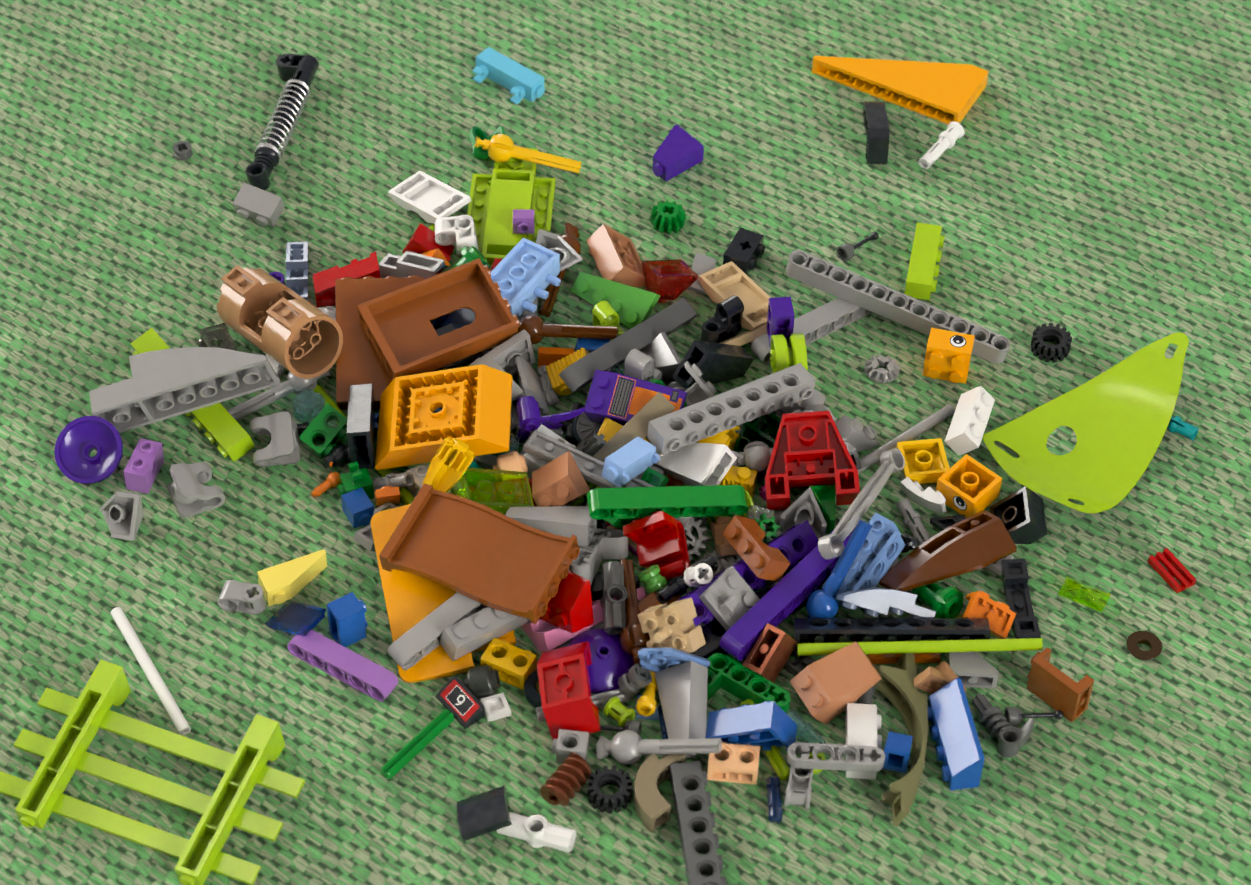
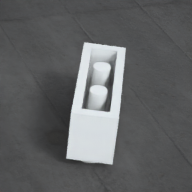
(969, 420)
(861, 730)

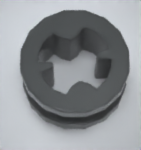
(186, 147)

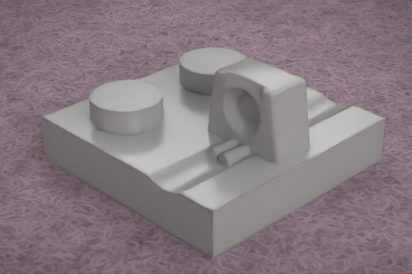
(729, 598)

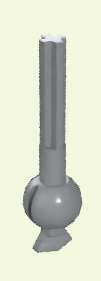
(293, 384)
(757, 456)
(629, 747)

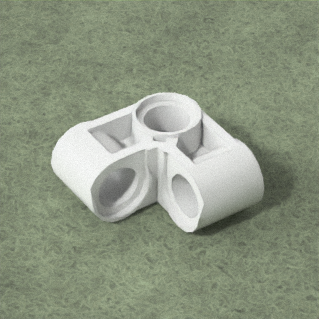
(456, 230)

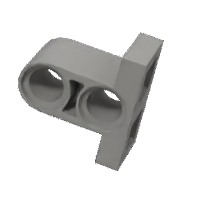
(640, 366)

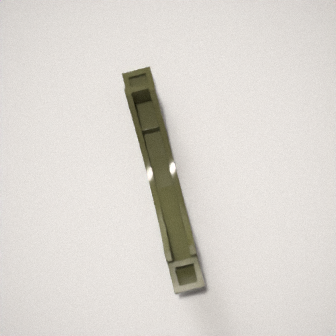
(899, 688)

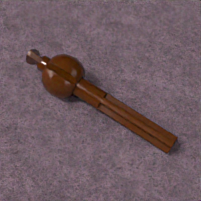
(571, 238)
(538, 330)
(632, 637)

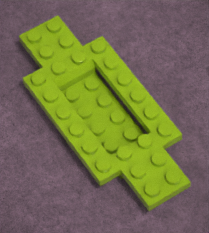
(498, 195)

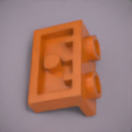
(997, 613)

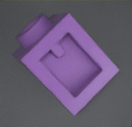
(523, 221)

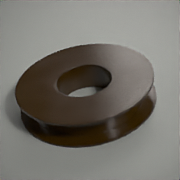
(1147, 638)

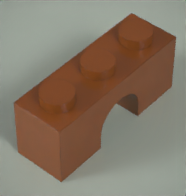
(762, 559)

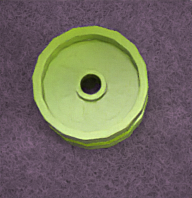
(784, 357)

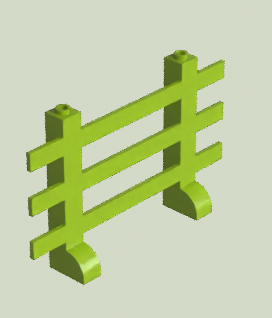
(219, 813)

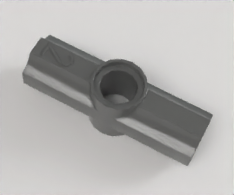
(613, 585)

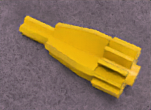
(448, 464)

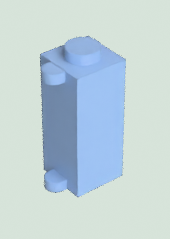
(629, 461)

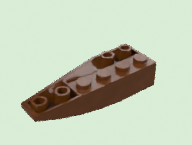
(952, 552)

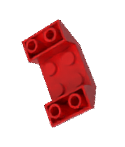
(567, 690)

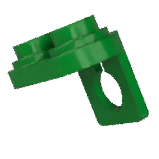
(474, 132)

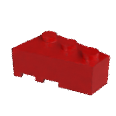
(325, 280)

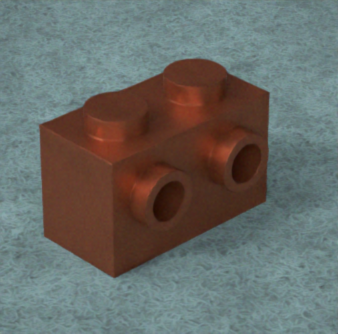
(770, 653)

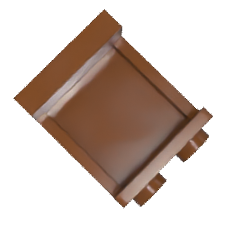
(1057, 688)

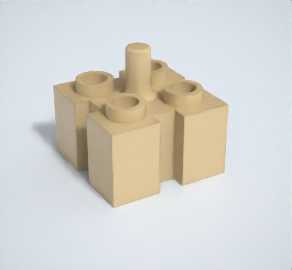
(672, 626)

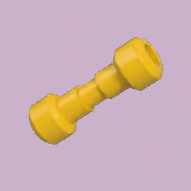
(647, 704)

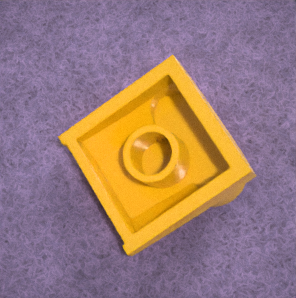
(924, 460)

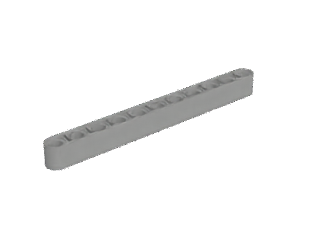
(892, 303)

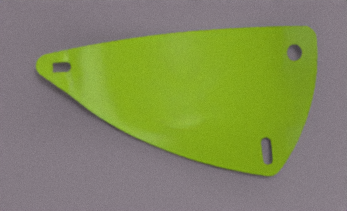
(1116, 427)

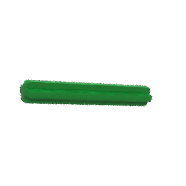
(418, 743)

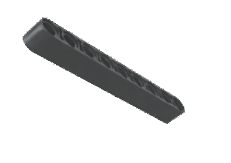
(639, 337)

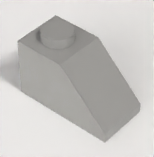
(973, 669)

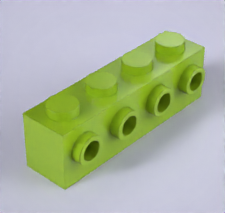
(923, 261)

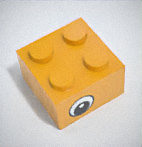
(948, 355)
(969, 486)

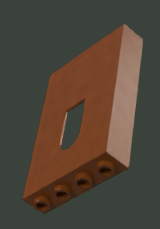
(402, 326)
(358, 358)

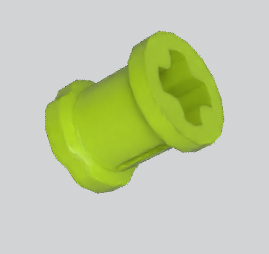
(618, 711)

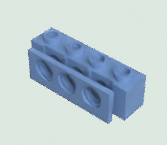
(878, 558)

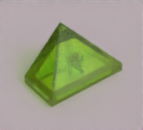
(1084, 594)

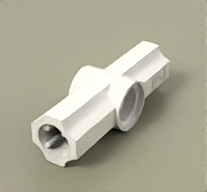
(548, 835)

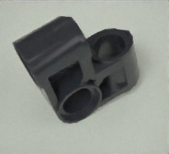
(725, 322)

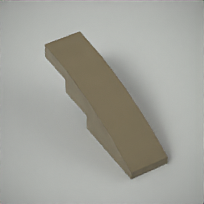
(636, 426)

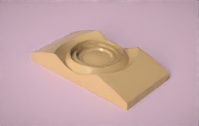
(730, 281)

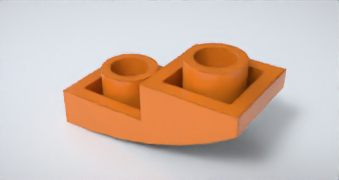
(387, 494)

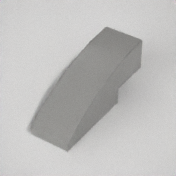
(409, 264)

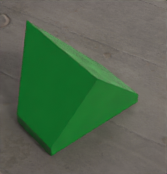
(826, 500)

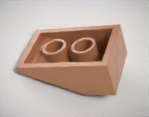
(835, 681)

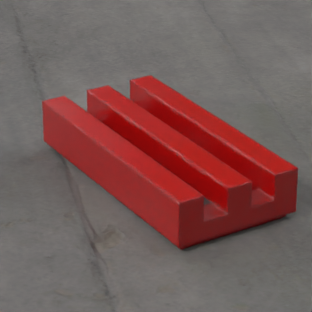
(1174, 568)

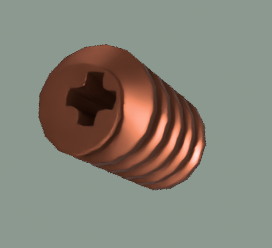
(566, 780)

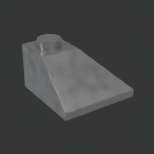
(665, 357)

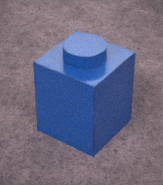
(357, 507)
(897, 752)

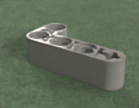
(603, 545)

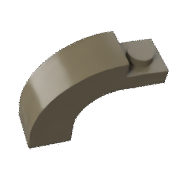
(648, 802)

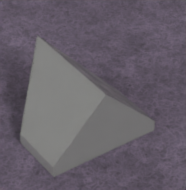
(556, 243)
(804, 509)
(123, 514)

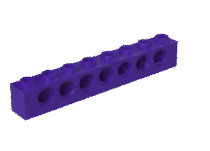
(799, 536)

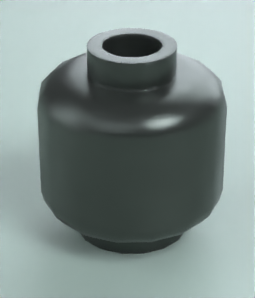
(482, 681)

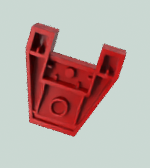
(809, 454)

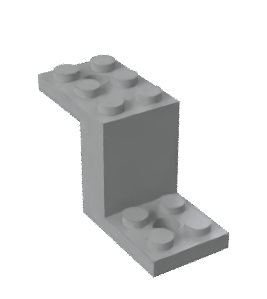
(503, 359)

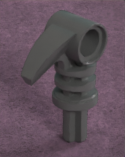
(1009, 737)

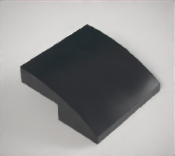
(483, 813)

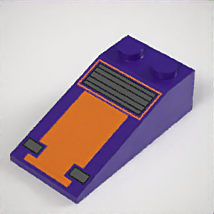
(622, 396)

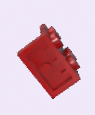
(424, 241)

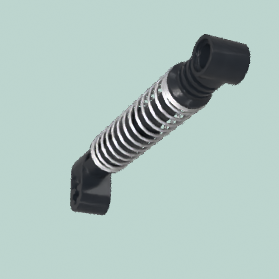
(298, 74)

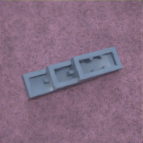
(297, 268)

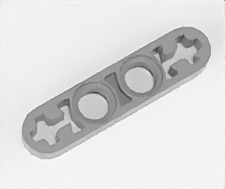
(835, 761)

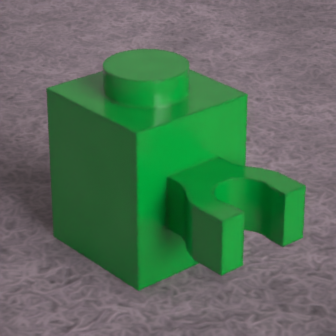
(356, 479)

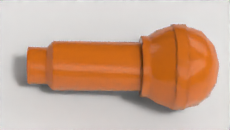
(331, 481)

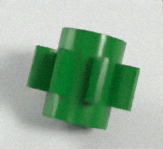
(771, 527)

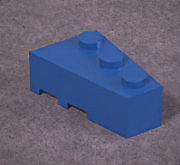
(754, 725)

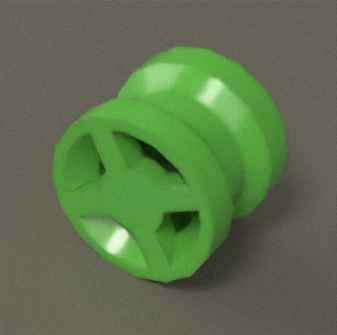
(652, 579)

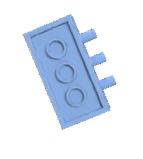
(526, 274)

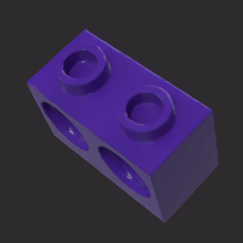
(780, 317)

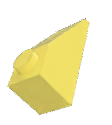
(289, 578)

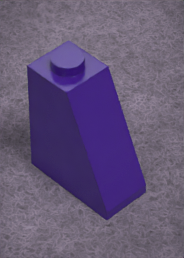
(676, 154)

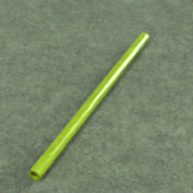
(934, 646)

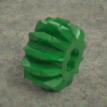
(668, 217)

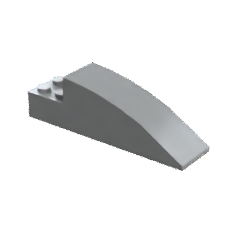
(179, 382)

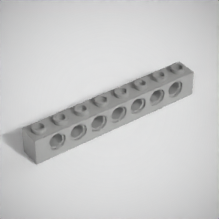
(730, 409)

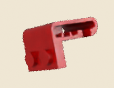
(660, 542)

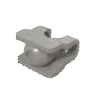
(284, 439)
(189, 493)

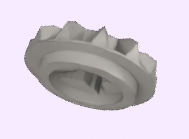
(882, 375)

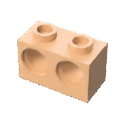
(732, 767)

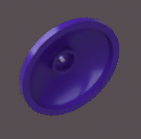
(77, 443)
(604, 668)

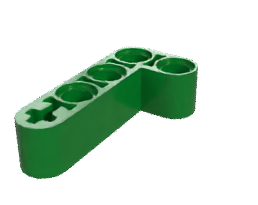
(743, 682)

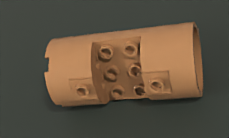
(279, 322)

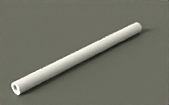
(150, 671)

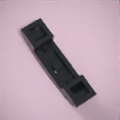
(1018, 598)

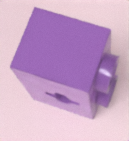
(143, 465)

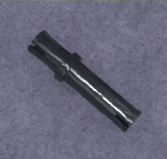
(678, 586)

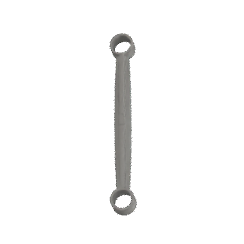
(832, 544)

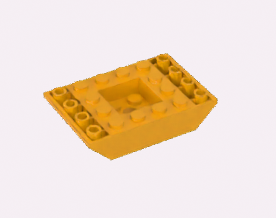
(474, 410)

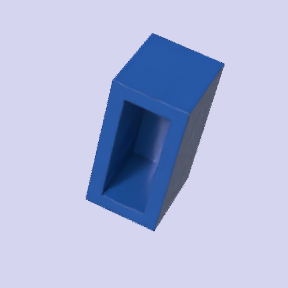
(347, 619)

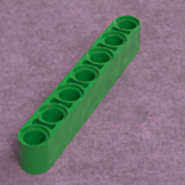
(674, 500)

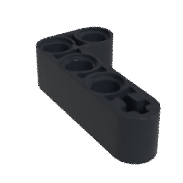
(876, 132)

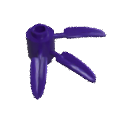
(530, 418)

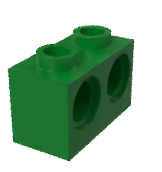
(319, 428)

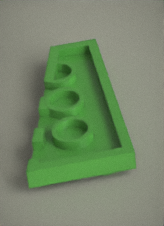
(630, 303)

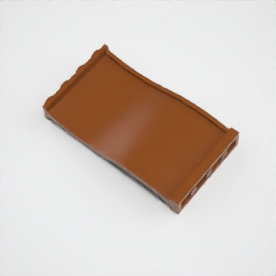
(480, 553)

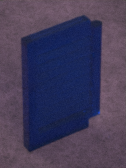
(296, 618)

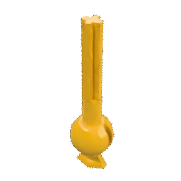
(502, 148)

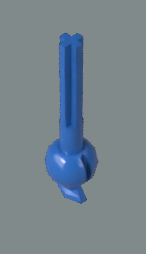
(823, 602)

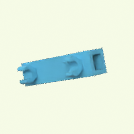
(509, 74)

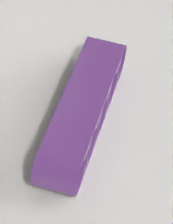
(344, 664)

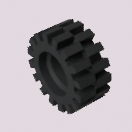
(1051, 333)
(604, 800)

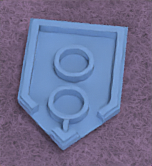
(662, 658)

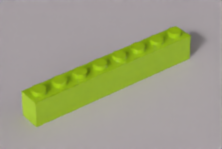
(214, 419)

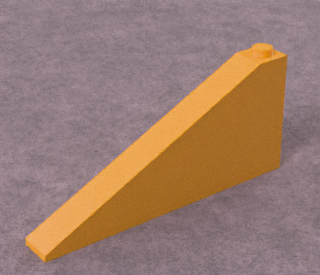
(927, 88)

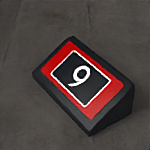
(461, 702)

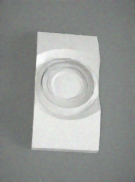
(428, 197)

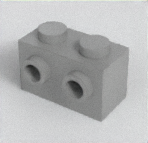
(258, 205)

